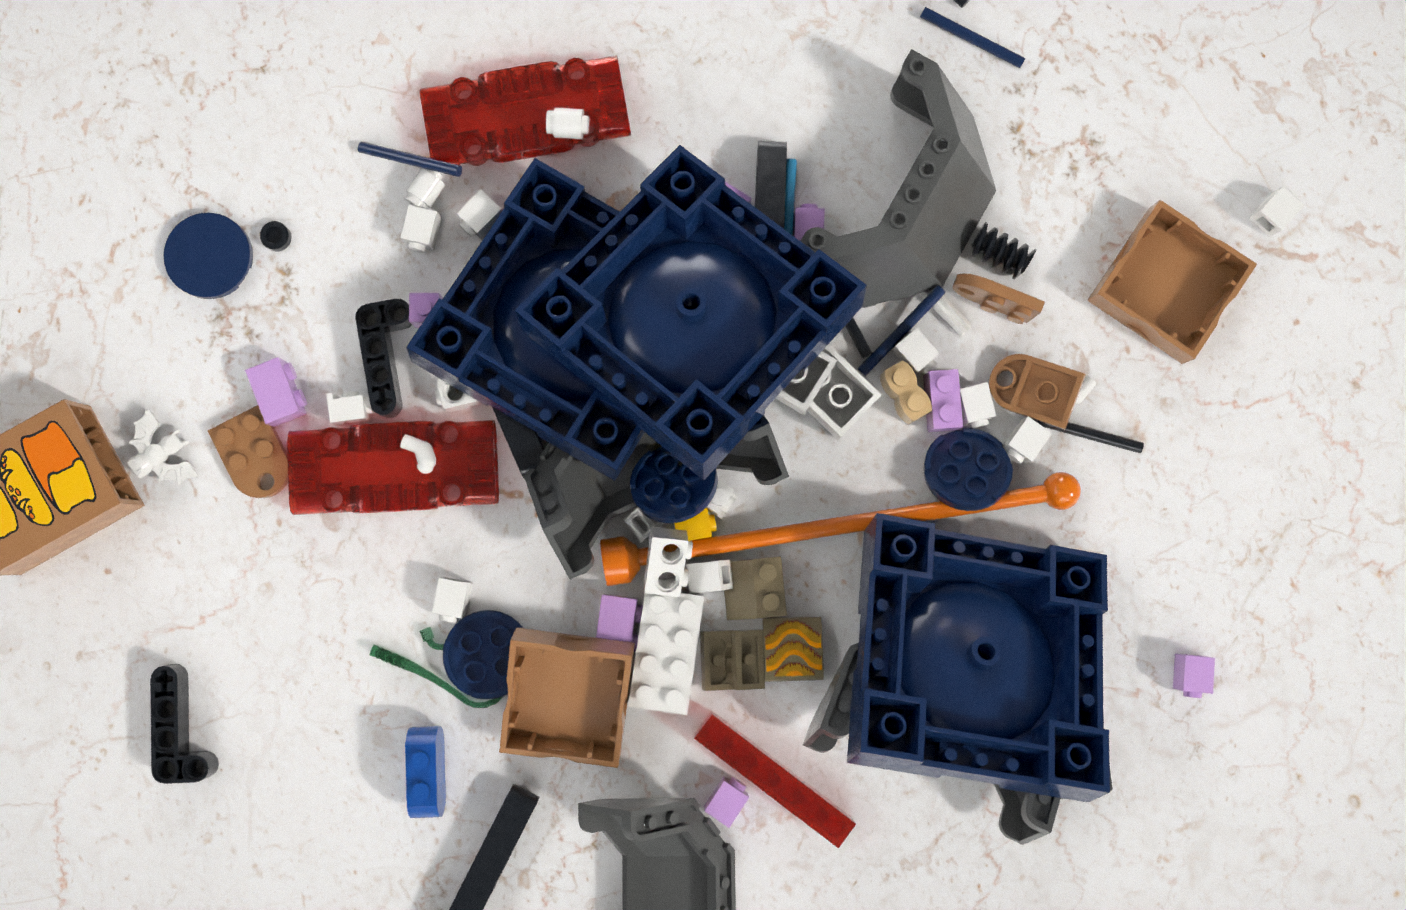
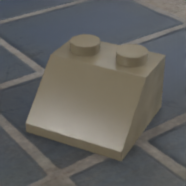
(756, 589)

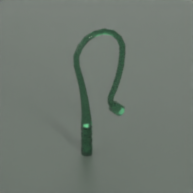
(408, 665)

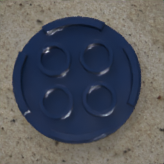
(208, 255)
(967, 469)
(669, 489)
(479, 653)

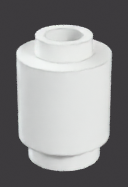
(567, 123)
(425, 188)

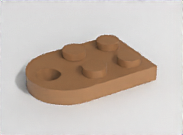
(998, 297)
(1038, 389)
(251, 451)

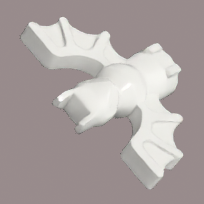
(154, 456)

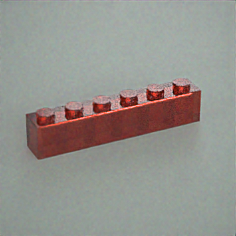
(775, 779)

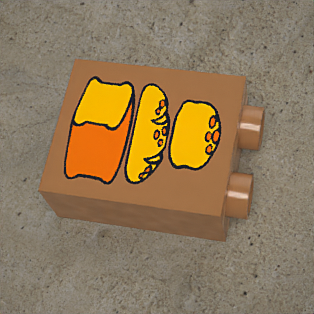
(58, 485)

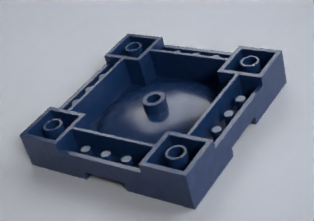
(478, 341)
(701, 372)
(938, 708)

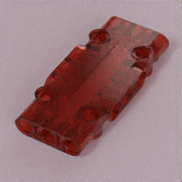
(511, 109)
(382, 476)

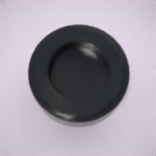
(275, 236)

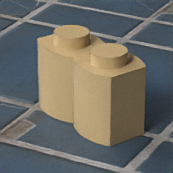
(909, 399)

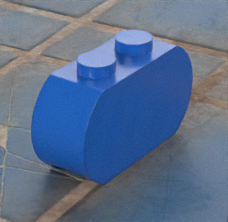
(425, 772)

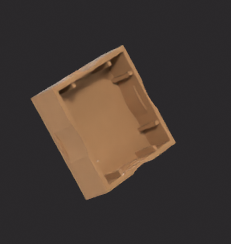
(1171, 282)
(566, 697)

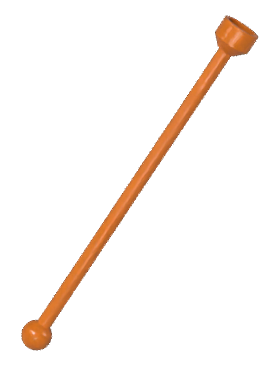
(623, 558)

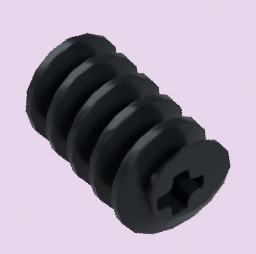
(1002, 251)

